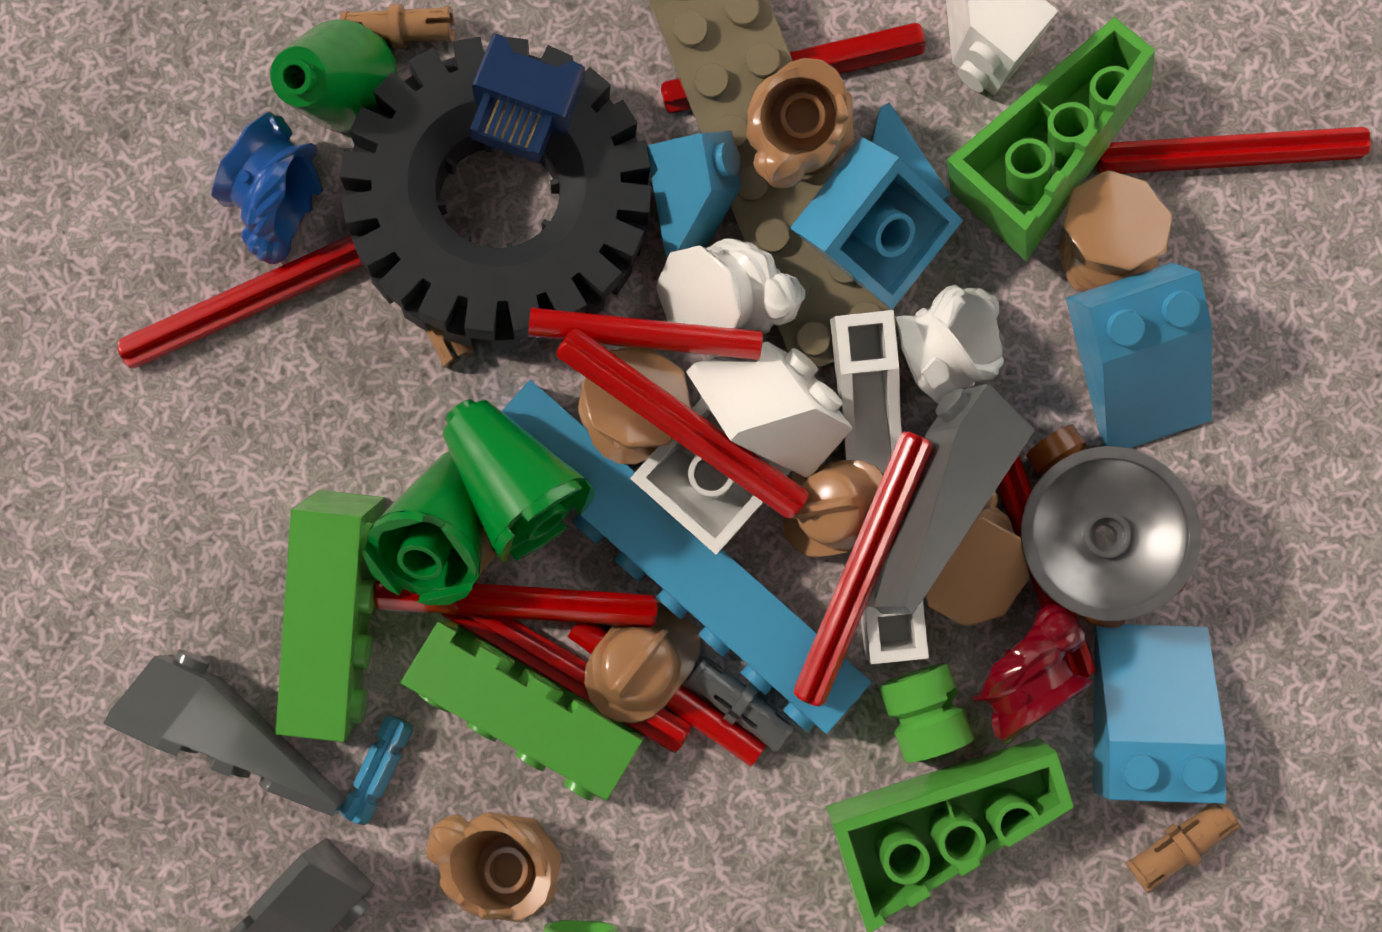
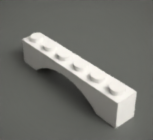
(870, 396)

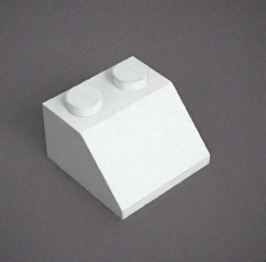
(994, 38)
(774, 406)
(697, 492)

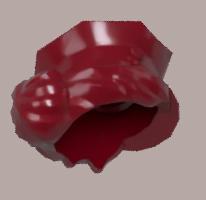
(1034, 674)

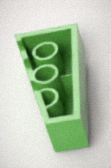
(1049, 140)
(326, 616)
(522, 709)
(943, 824)

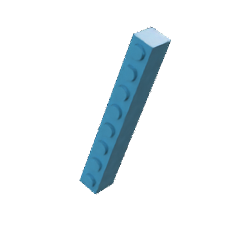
(710, 586)

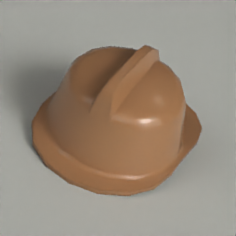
(834, 509)
(641, 667)

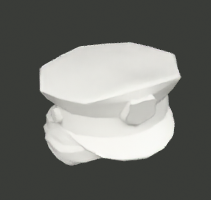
(728, 287)
(953, 341)

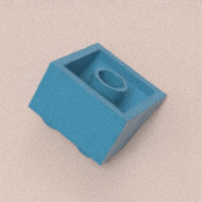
(877, 222)

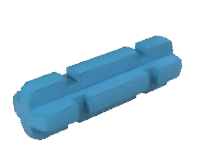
(377, 770)

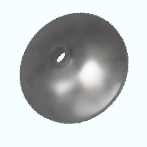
(1152, 527)

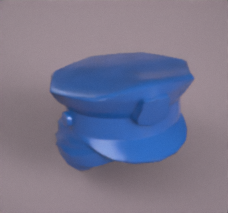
(270, 184)

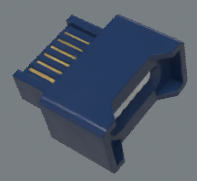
(523, 100)

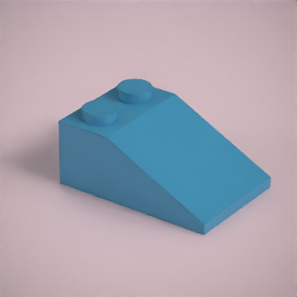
(1146, 354)
(1157, 716)

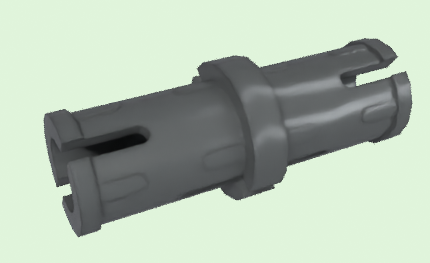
(741, 704)

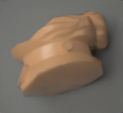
(799, 122)
(1112, 230)
(616, 428)
(982, 572)
(495, 864)

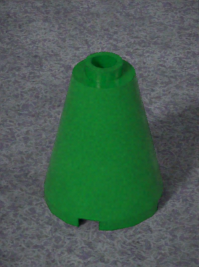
(332, 72)
(512, 479)
(428, 538)

